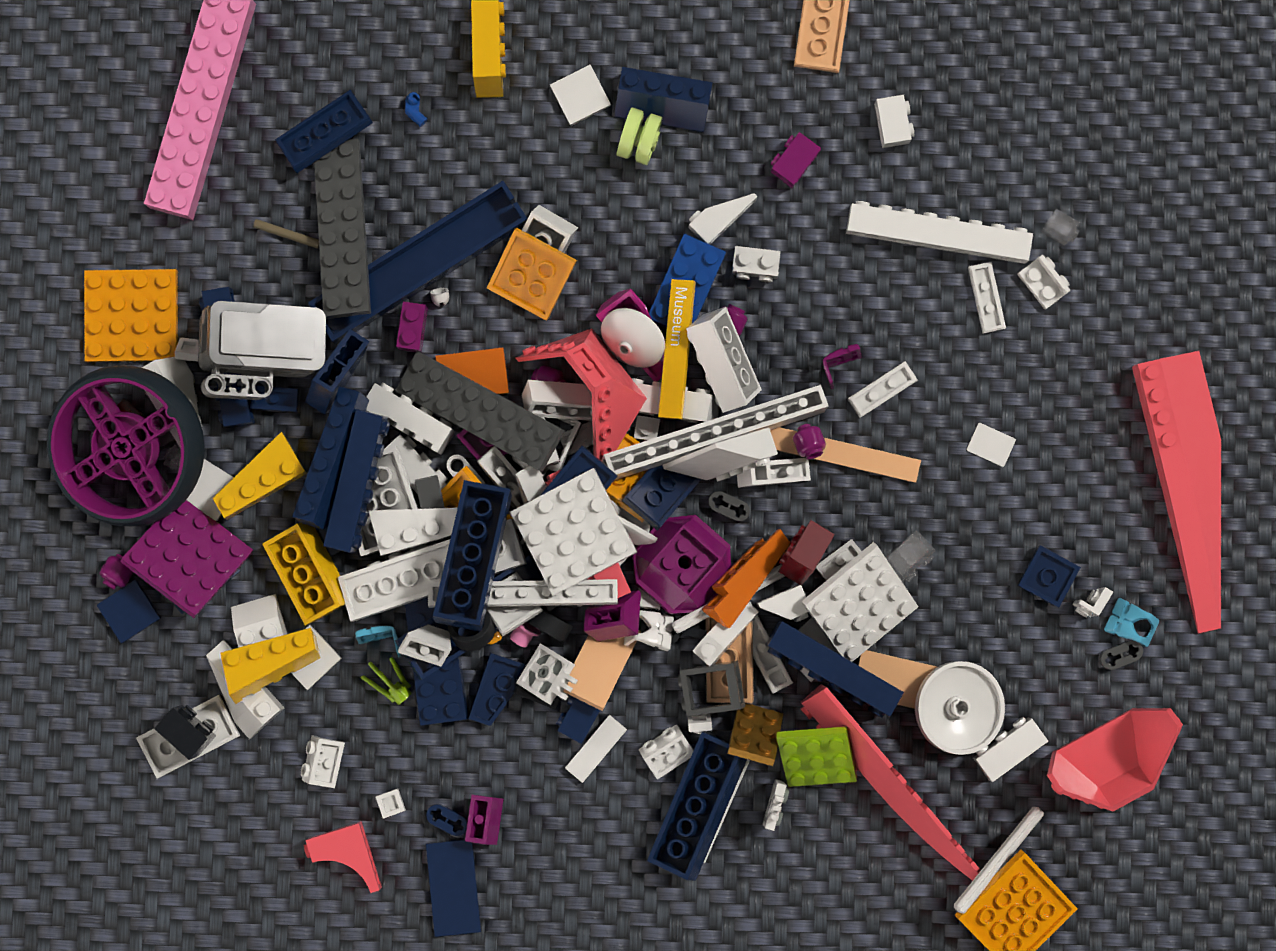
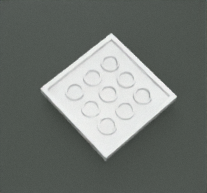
(573, 532)
(860, 603)

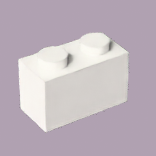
(893, 121)

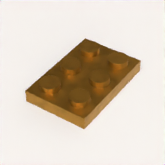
(755, 734)

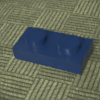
(279, 400)

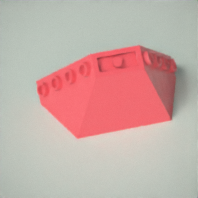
(614, 393)
(1116, 759)

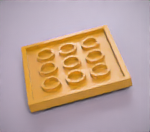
(130, 315)
(1017, 908)

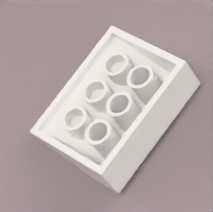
(727, 457)
(390, 492)

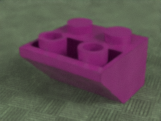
(614, 620)

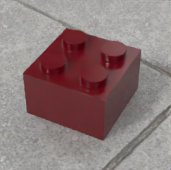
(805, 552)

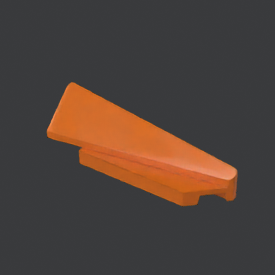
(745, 578)

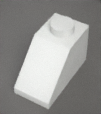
(427, 644)

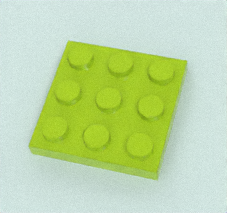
(817, 756)

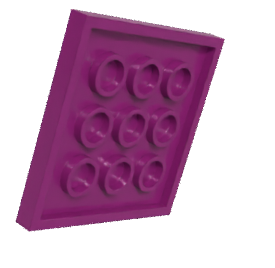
(187, 557)

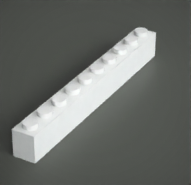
(688, 440)

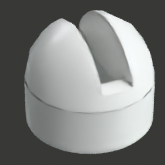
(440, 295)

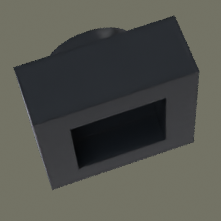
(695, 631)

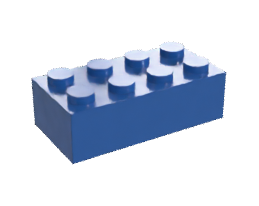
(694, 262)

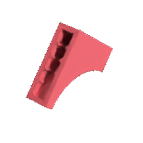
(346, 846)

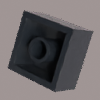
(185, 731)

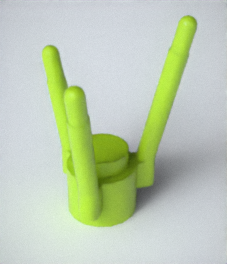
(398, 691)

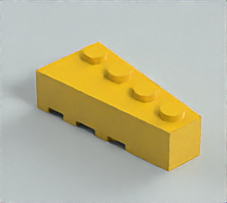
(487, 47)
(264, 475)
(267, 661)

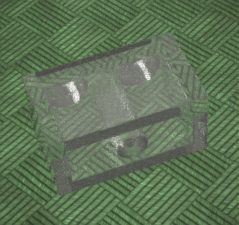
(910, 555)

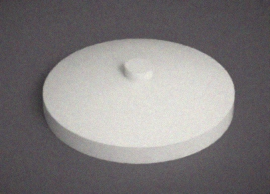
(959, 707)

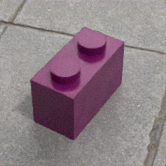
(795, 160)
(412, 327)
(484, 819)

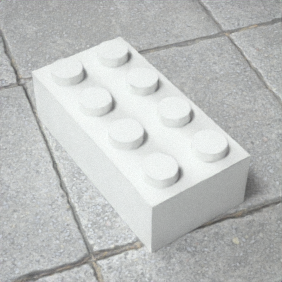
(723, 359)

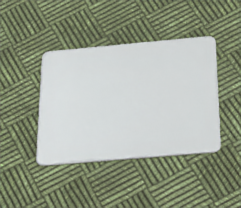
(991, 444)

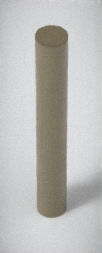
(282, 232)

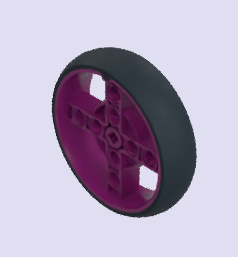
(75, 479)

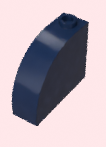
(336, 371)

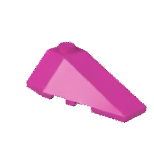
(630, 300)

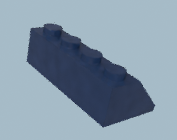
(676, 99)

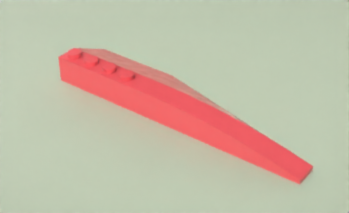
(1189, 469)
(886, 780)

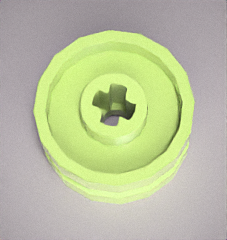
(639, 136)

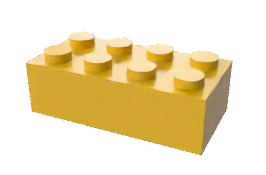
(306, 571)

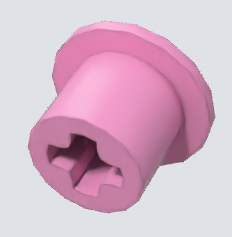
(523, 634)

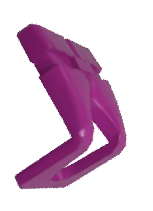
(840, 357)

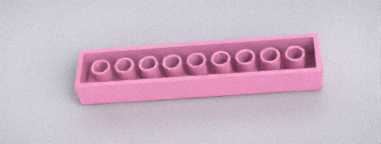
(199, 106)

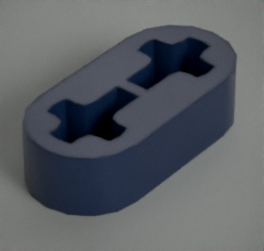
(445, 825)

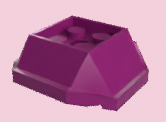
(665, 581)

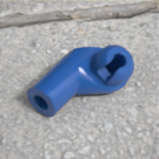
(412, 105)

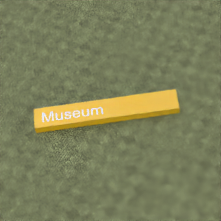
(676, 349)

